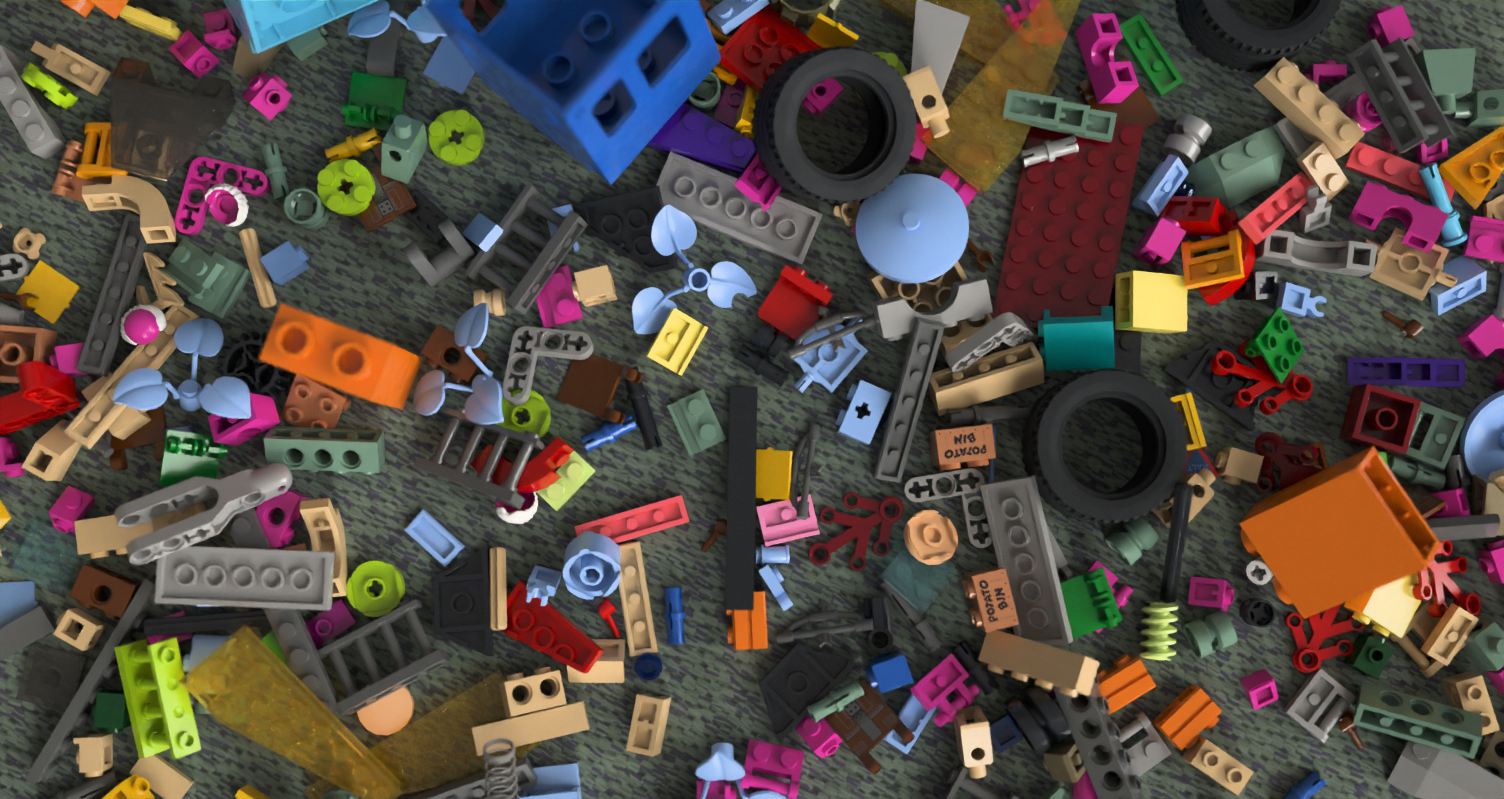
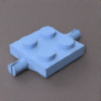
(825, 365)

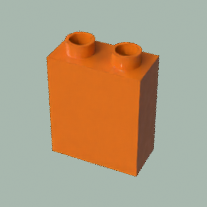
(340, 357)
(1339, 534)

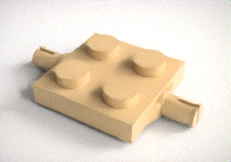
(1410, 268)

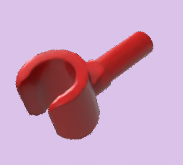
(605, 610)

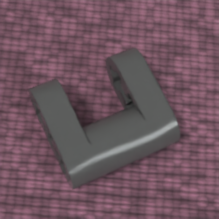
(446, 261)

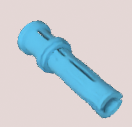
(1451, 231)

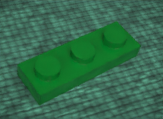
(1149, 55)

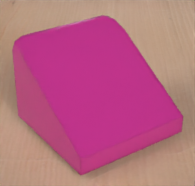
(1260, 689)

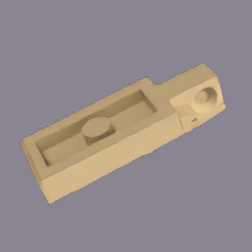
(72, 67)

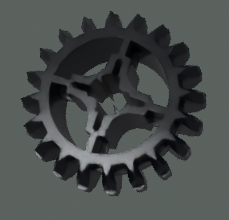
(250, 358)

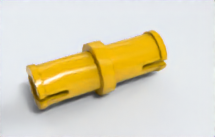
(354, 145)

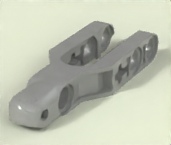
(234, 496)

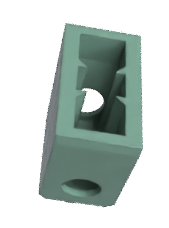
(1447, 74)
(1476, 114)
(409, 140)
(1486, 645)

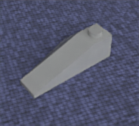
(1441, 774)

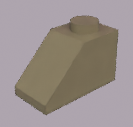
(250, 64)
(1487, 500)
(1064, 761)

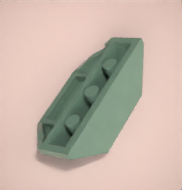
(1239, 169)

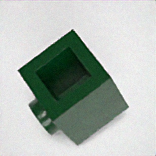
(1369, 655)
(111, 711)

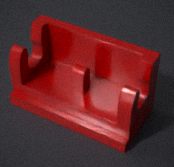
(1196, 214)

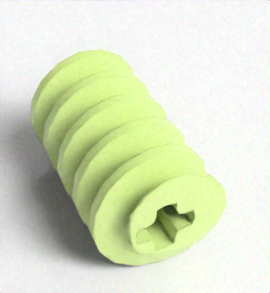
(1159, 630)

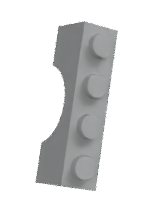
(30, 119)
(1333, 257)
(966, 300)

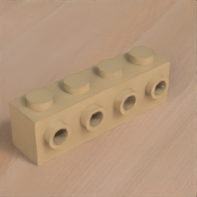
(1309, 108)
(987, 378)
(1038, 661)

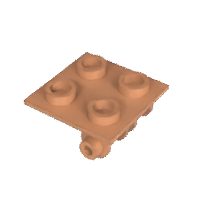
(67, 182)
(313, 404)

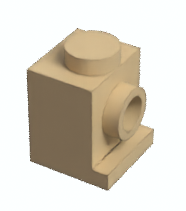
(69, 632)
(94, 753)

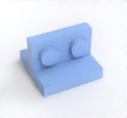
(555, 782)

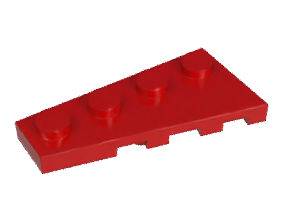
(549, 631)

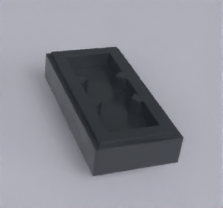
(427, 216)

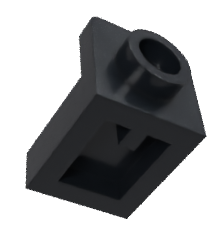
(1259, 286)

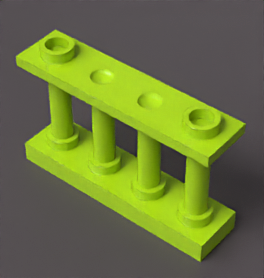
(156, 699)

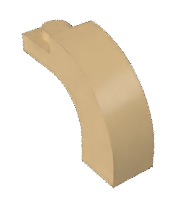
(138, 196)
(328, 535)

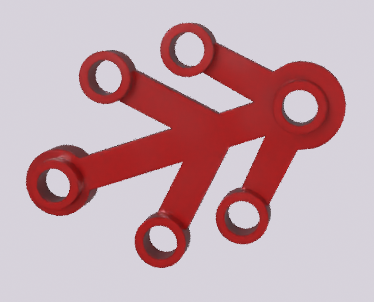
(1294, 386)
(1439, 579)
(1321, 629)

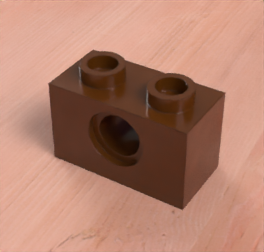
(437, 350)
(90, 588)

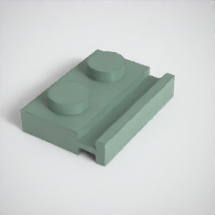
(192, 268)
(225, 289)
(696, 422)

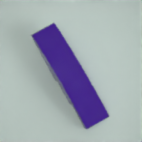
(1406, 372)

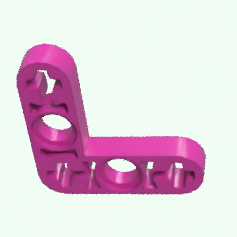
(195, 181)

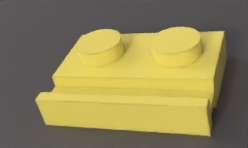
(144, 19)
(676, 341)

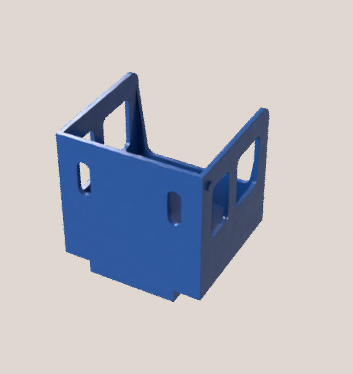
(589, 70)

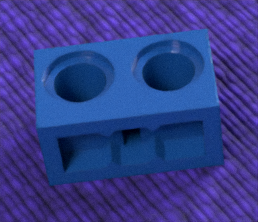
(888, 671)

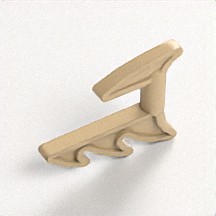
(159, 278)

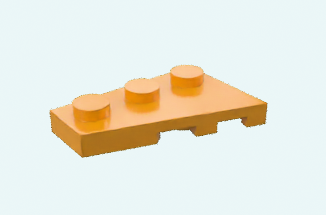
(1476, 167)

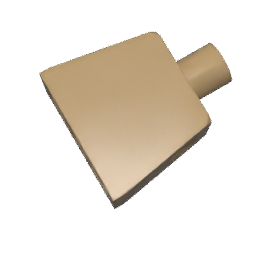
(925, 95)
(1201, 495)
(973, 740)

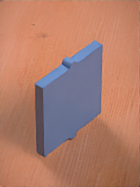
(449, 67)
(16, 600)

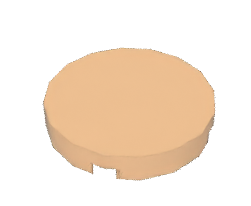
(930, 537)
(389, 713)

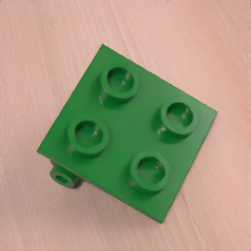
(374, 101)
(1276, 344)
(189, 456)
(1090, 603)

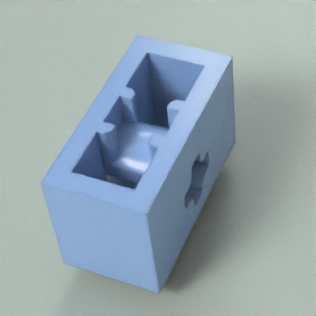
(875, 401)

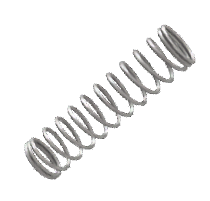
(507, 758)

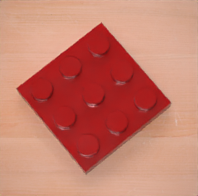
(762, 46)

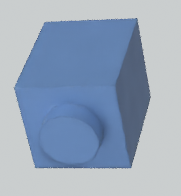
(285, 262)

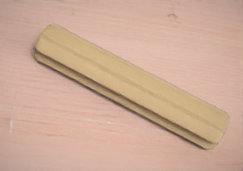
(257, 269)
(497, 583)

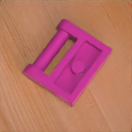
(772, 761)

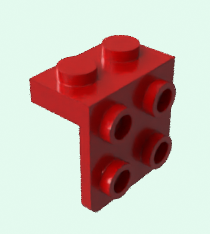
(794, 302)

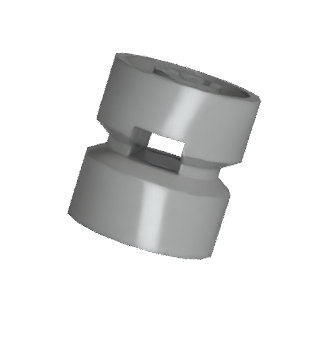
(1188, 135)

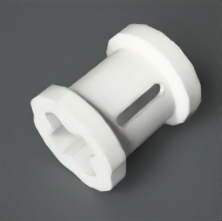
(1262, 574)

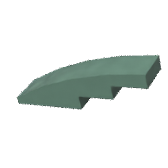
(1059, 116)

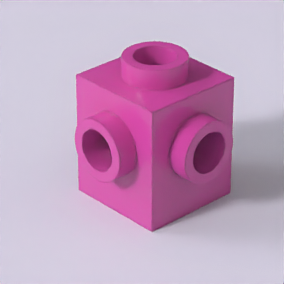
(267, 94)

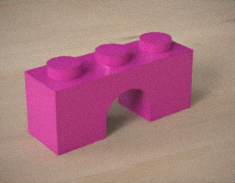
(1097, 41)
(1420, 221)
(1484, 338)

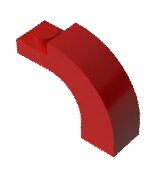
(1218, 292)
(537, 472)

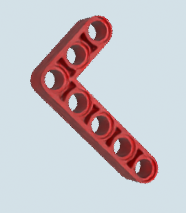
(42, 395)

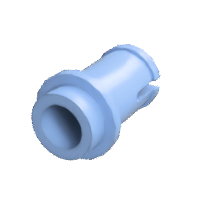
(774, 554)

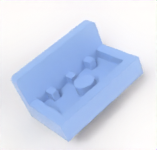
(732, 13)

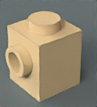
(1238, 466)

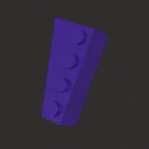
(703, 140)

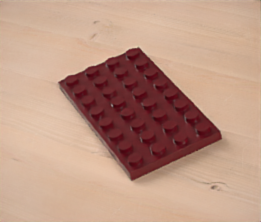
(1068, 227)

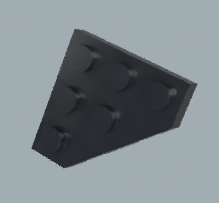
(626, 225)

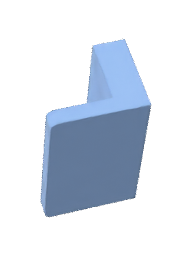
(1161, 186)
(1469, 284)

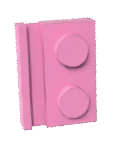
(780, 522)

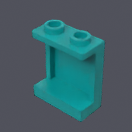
(1078, 341)

